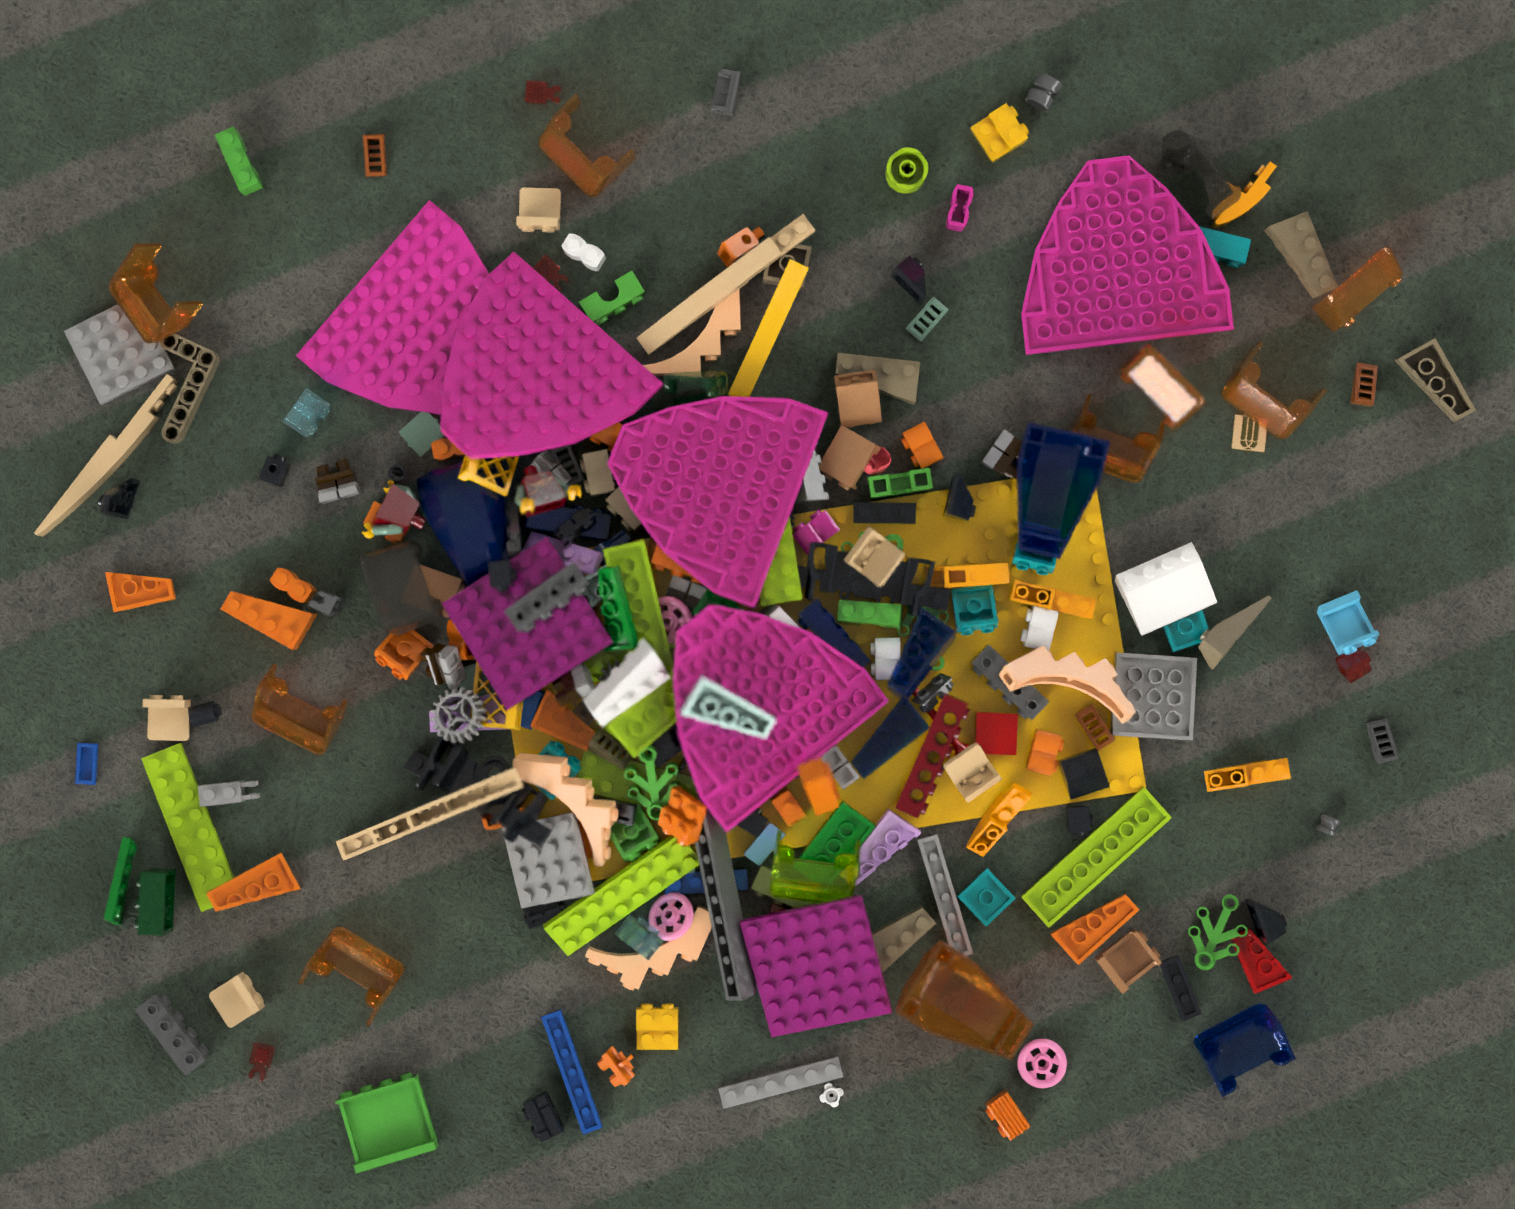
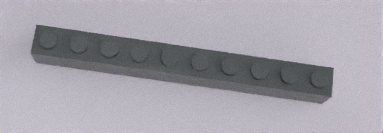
(724, 909)

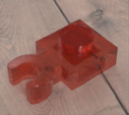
(538, 92)
(549, 271)
(261, 1057)

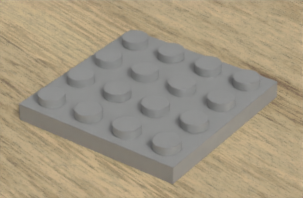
(116, 355)
(1160, 693)
(556, 869)

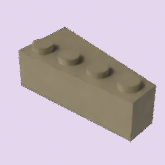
(894, 376)
(1436, 377)
(900, 934)

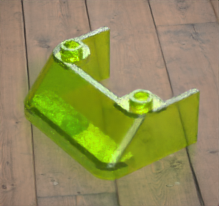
(812, 879)

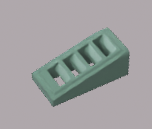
(936, 303)

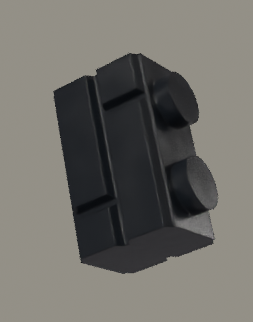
(543, 1117)

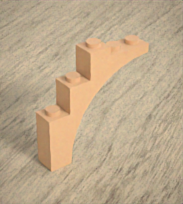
(708, 344)
(1070, 671)
(577, 793)
(635, 965)

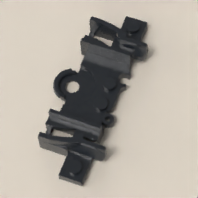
(898, 587)
(464, 772)

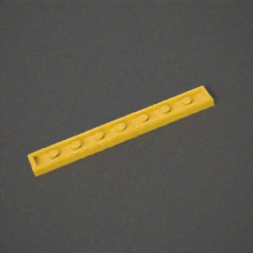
(768, 329)

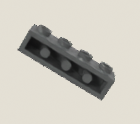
(547, 597)
(1026, 698)
(173, 1033)

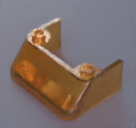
(587, 176)
(1359, 289)
(141, 301)
(1162, 385)
(1259, 405)
(1125, 457)
(294, 718)
(358, 962)

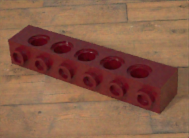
(919, 806)

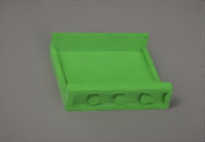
(387, 1122)

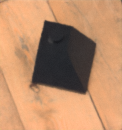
(911, 278)
(959, 500)
(1083, 773)
(1267, 922)

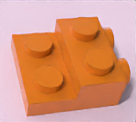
(402, 653)
(682, 816)

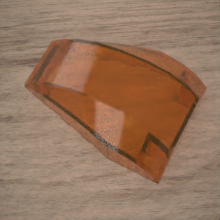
(961, 1003)

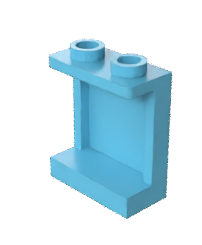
(1347, 623)

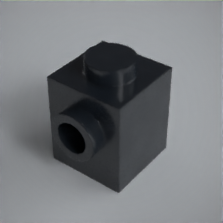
(275, 470)
(502, 575)
(1078, 820)
(754, 822)

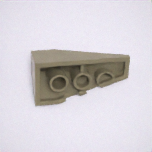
(1222, 637)

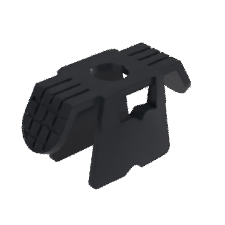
(667, 747)

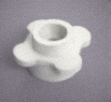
(833, 1101)

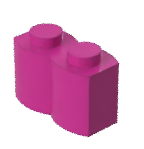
(959, 212)
(817, 530)

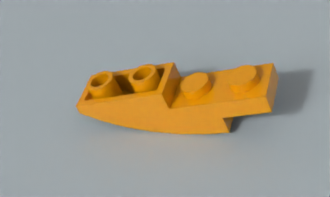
(1253, 194)
(970, 575)
(1053, 599)
(1247, 774)
(996, 818)

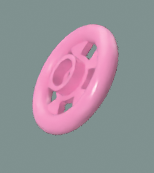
(672, 604)
(678, 929)
(1050, 1078)

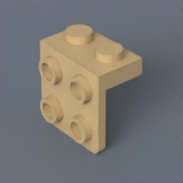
(539, 209)
(874, 557)
(168, 718)
(971, 772)
(236, 1000)

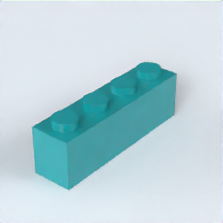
(1227, 247)

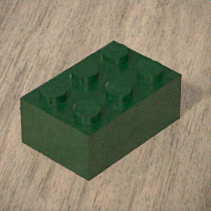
(155, 901)

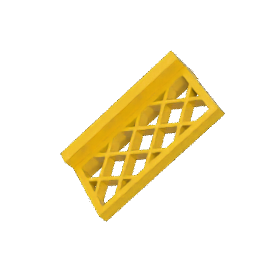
(470, 467)
(513, 715)

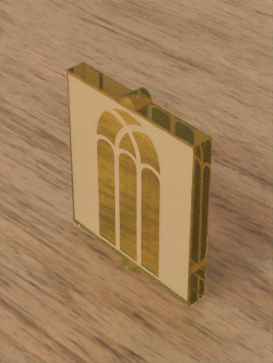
(1248, 435)

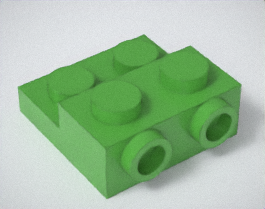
(635, 839)

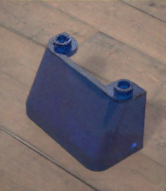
(1242, 1045)

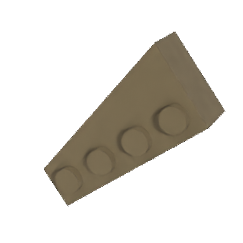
(1303, 253)

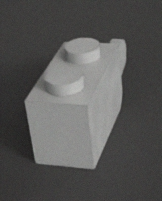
(226, 792)

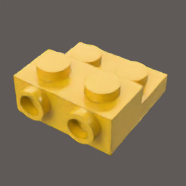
(1000, 132)
(657, 1027)

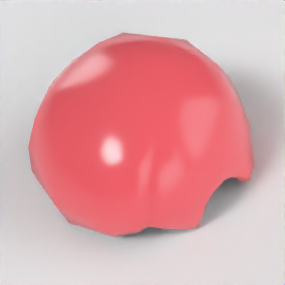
(878, 463)

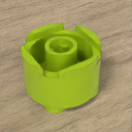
(917, 166)

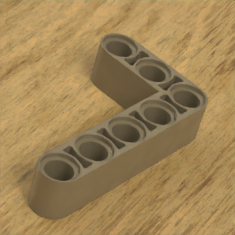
(189, 385)

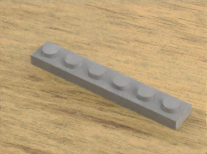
(944, 893)
(780, 1082)

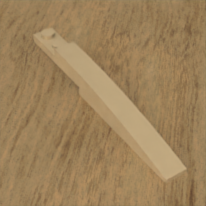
(725, 284)
(109, 457)
(429, 814)

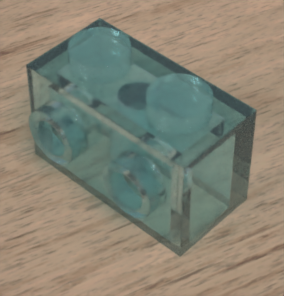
(307, 413)
(639, 936)

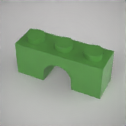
(238, 161)
(629, 292)
(900, 483)
(873, 613)

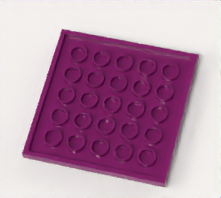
(522, 661)
(816, 966)

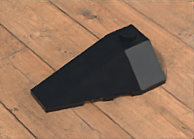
(119, 499)

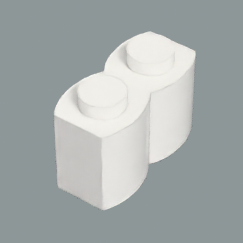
(578, 250)
(1040, 627)
(886, 654)

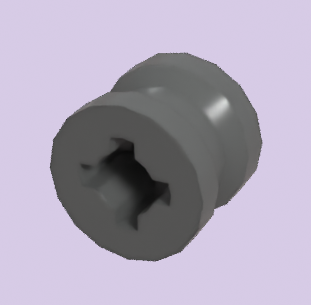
(1327, 825)

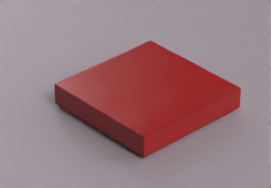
(997, 732)

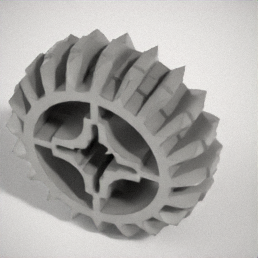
(455, 722)

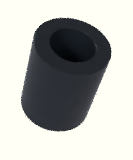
(204, 713)

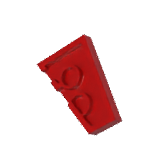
(1258, 963)

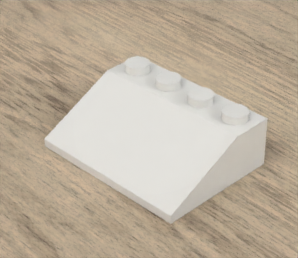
(1166, 589)

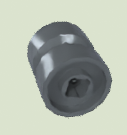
(1044, 90)

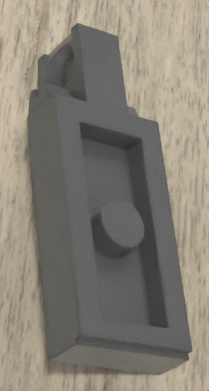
(514, 531)

